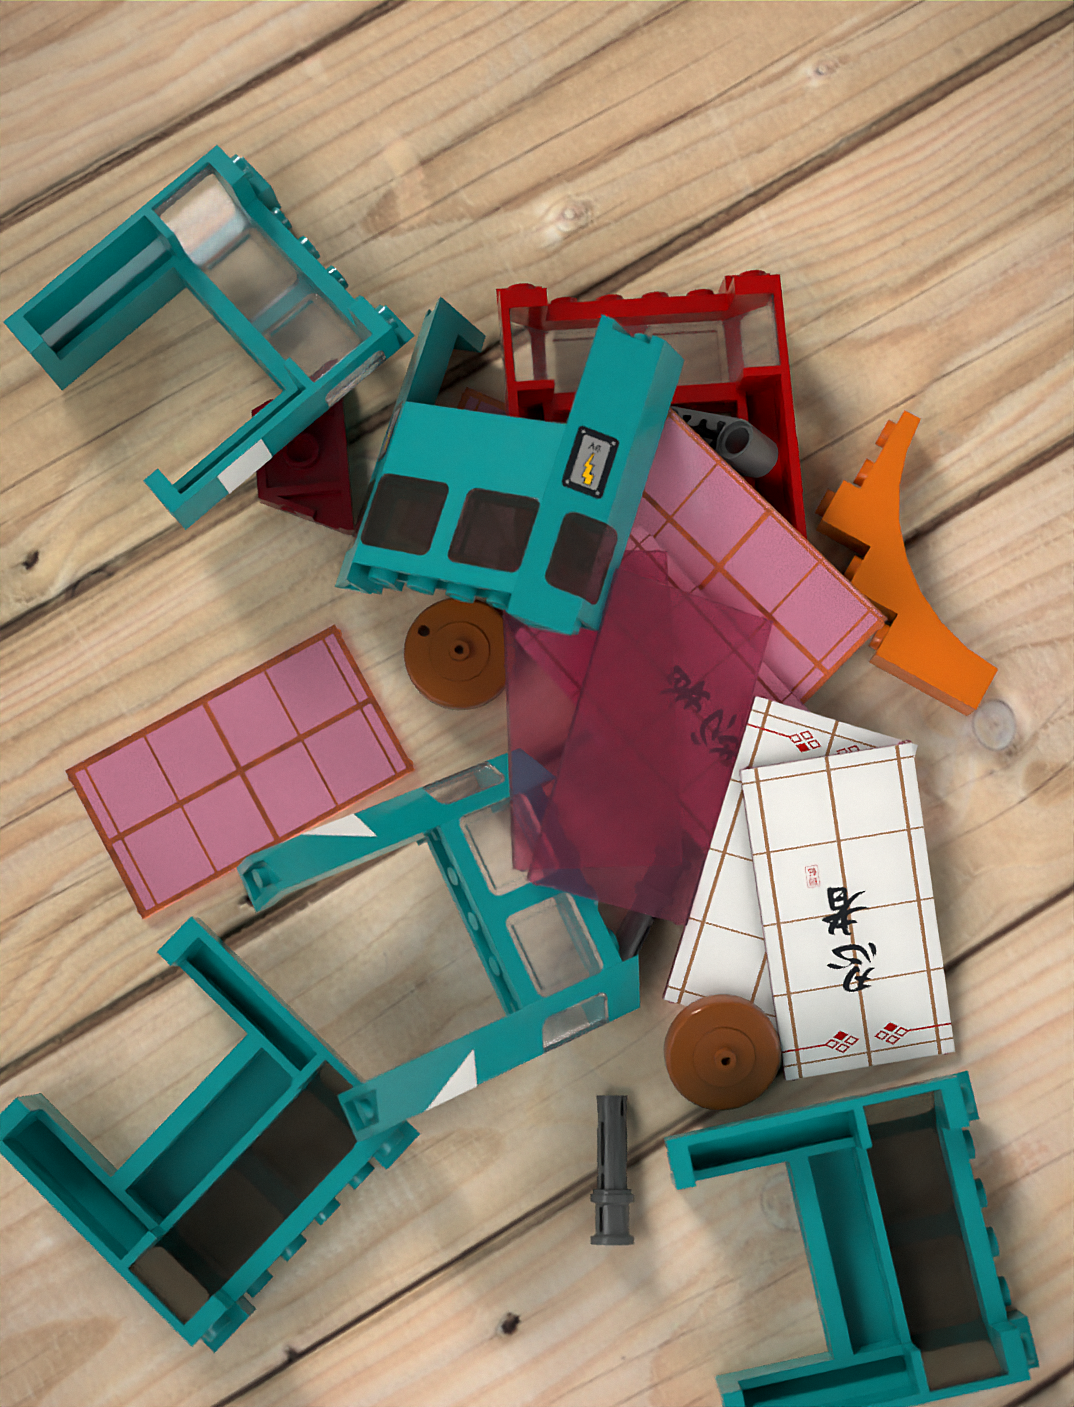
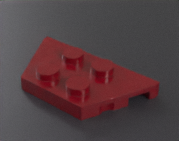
(312, 473)

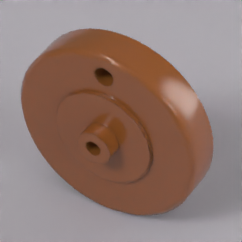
(457, 654)
(722, 1052)

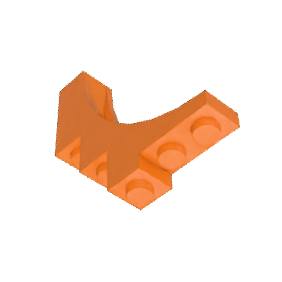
(916, 642)

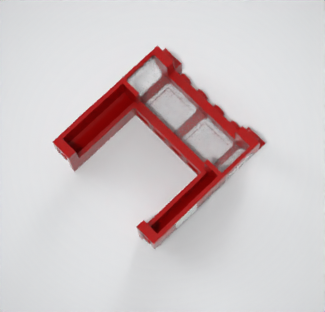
(729, 346)

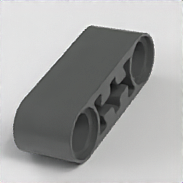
(734, 440)

